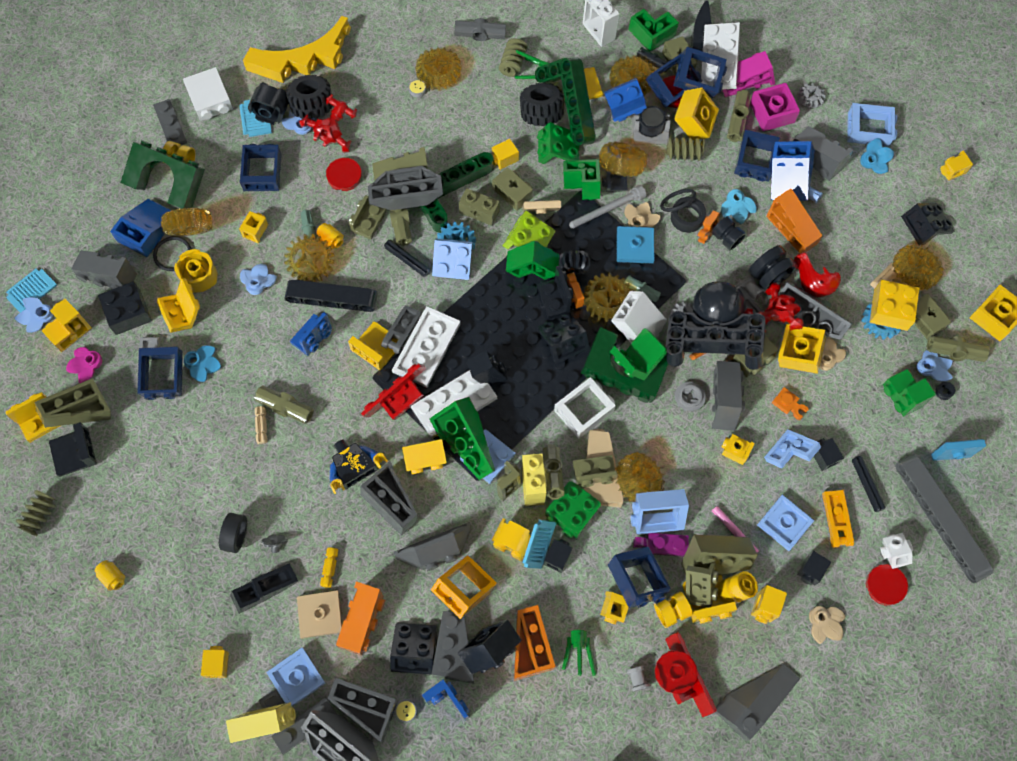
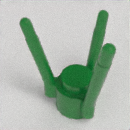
(531, 59)
(579, 641)

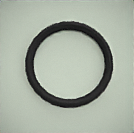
(680, 206)
(162, 242)

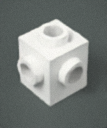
(897, 550)

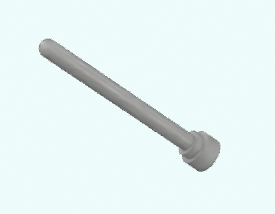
(637, 193)

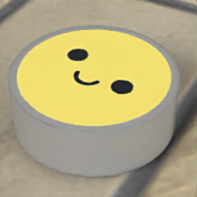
(417, 88)
(406, 711)

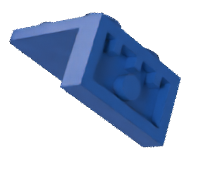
(626, 100)
(312, 333)
(436, 694)

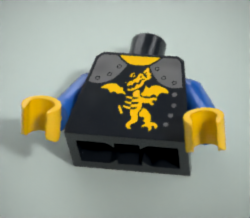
(352, 464)

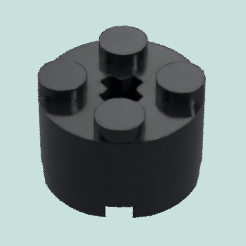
(268, 103)

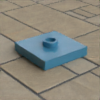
(635, 244)
(958, 449)

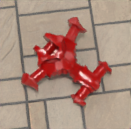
(328, 129)
(780, 308)

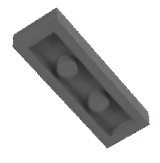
(169, 122)
(293, 735)

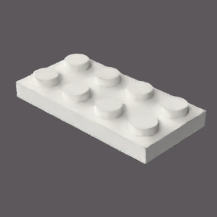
(723, 42)
(427, 345)
(459, 388)

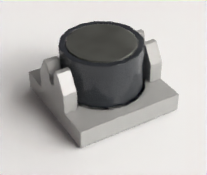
(651, 123)

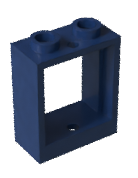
(684, 83)
(661, 89)
(759, 141)
(260, 183)
(147, 354)
(652, 571)

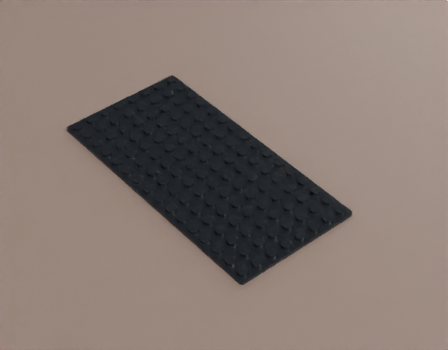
(503, 319)

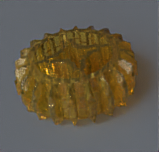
(631, 68)
(448, 72)
(623, 159)
(186, 222)
(301, 244)
(917, 267)
(593, 297)
(638, 475)

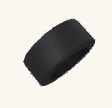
(684, 226)
(232, 532)

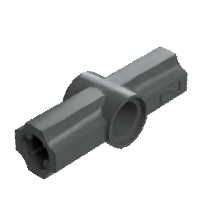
(480, 29)

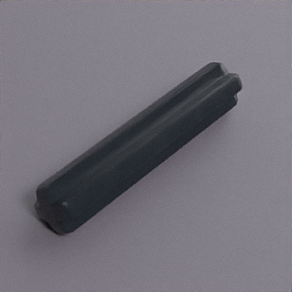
(407, 258)
(868, 484)

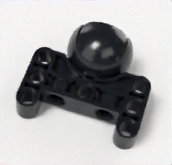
(717, 327)

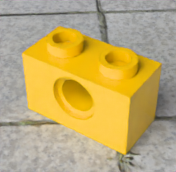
(768, 604)

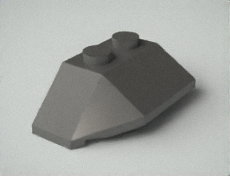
(405, 188)
(436, 549)
(336, 739)

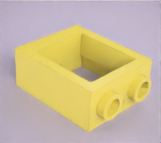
(533, 479)
(260, 722)

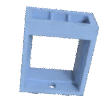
(875, 112)
(660, 521)

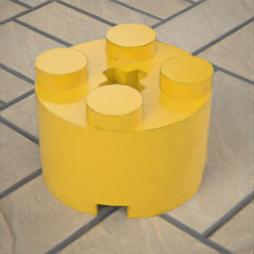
(197, 269)
(511, 538)

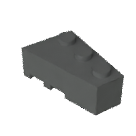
(828, 156)
(103, 270)
(728, 395)
(389, 499)
(450, 641)
(364, 706)

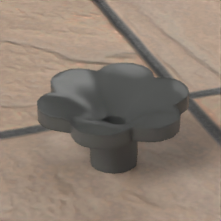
(274, 542)

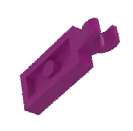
(663, 544)

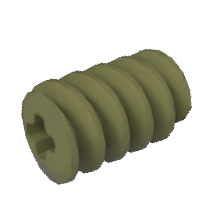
(511, 61)
(685, 148)
(35, 513)

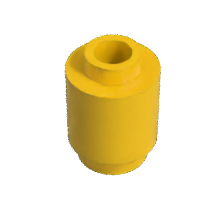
(331, 234)
(109, 575)

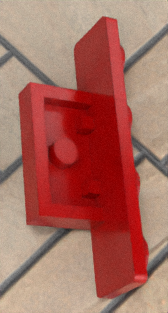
(399, 396)
(698, 691)

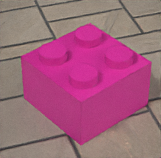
(774, 107)

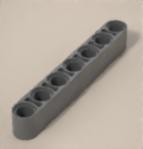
(944, 519)

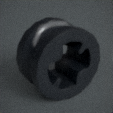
(943, 385)

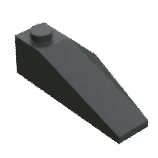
(815, 313)
(755, 702)

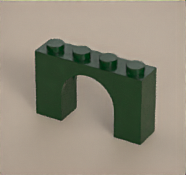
(186, 174)
(599, 367)

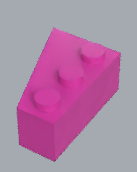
(753, 73)

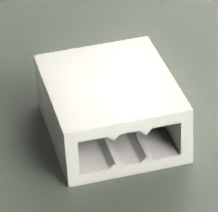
(207, 94)
(636, 314)

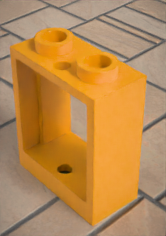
(461, 603)

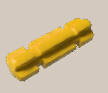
(329, 567)

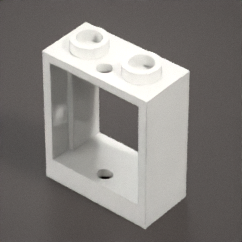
(603, 17)
(570, 419)

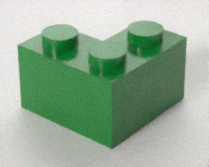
(652, 31)
(583, 175)
(532, 259)
(908, 393)

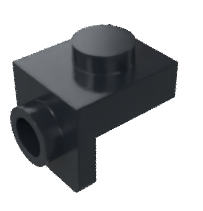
(614, 183)

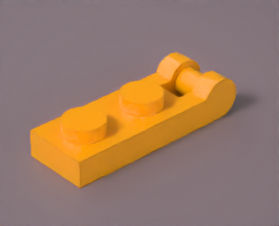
(838, 518)

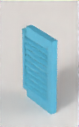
(250, 124)
(33, 285)
(539, 544)

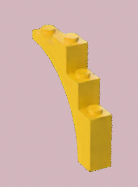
(304, 60)

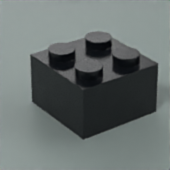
(124, 308)
(490, 647)

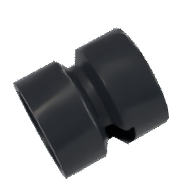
(731, 235)

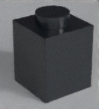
(828, 454)
(558, 555)
(813, 568)

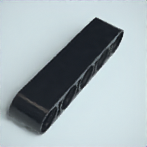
(331, 295)

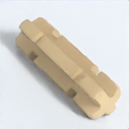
(260, 425)

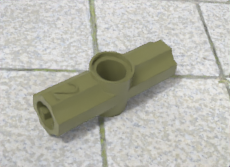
(739, 116)
(401, 223)
(957, 348)
(284, 404)
(553, 472)

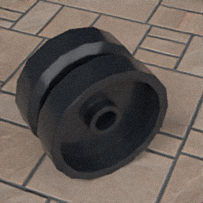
(772, 267)

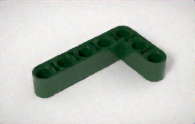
(576, 96)
(449, 185)

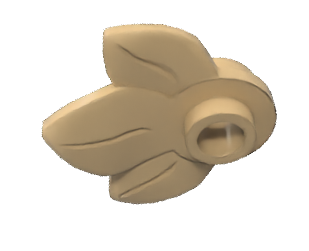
(641, 215)
(831, 354)
(828, 626)

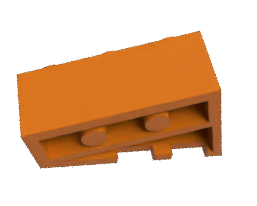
(794, 221)
(361, 619)
(533, 652)

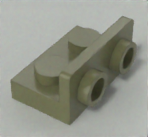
(366, 218)
(594, 471)
(508, 482)
(701, 585)

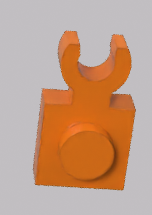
(709, 223)
(578, 295)
(787, 402)

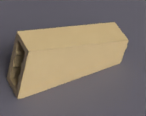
(600, 445)

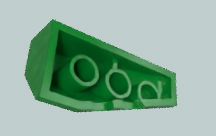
(463, 431)

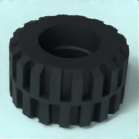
(308, 96)
(542, 104)

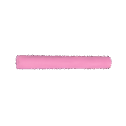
(729, 524)

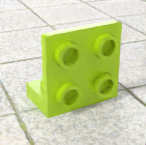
(529, 229)

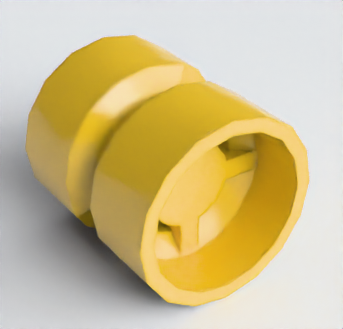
(185, 151)
(738, 587)
(675, 608)

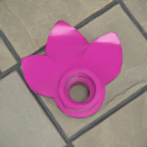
(83, 365)

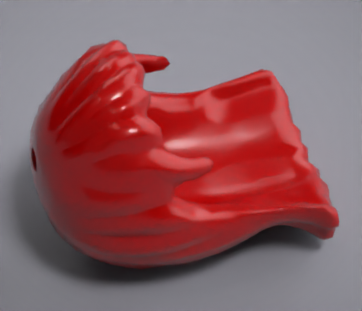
(814, 283)

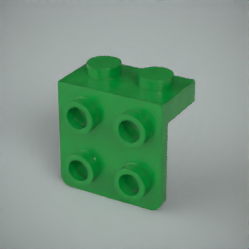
(556, 142)
(641, 355)
(572, 510)

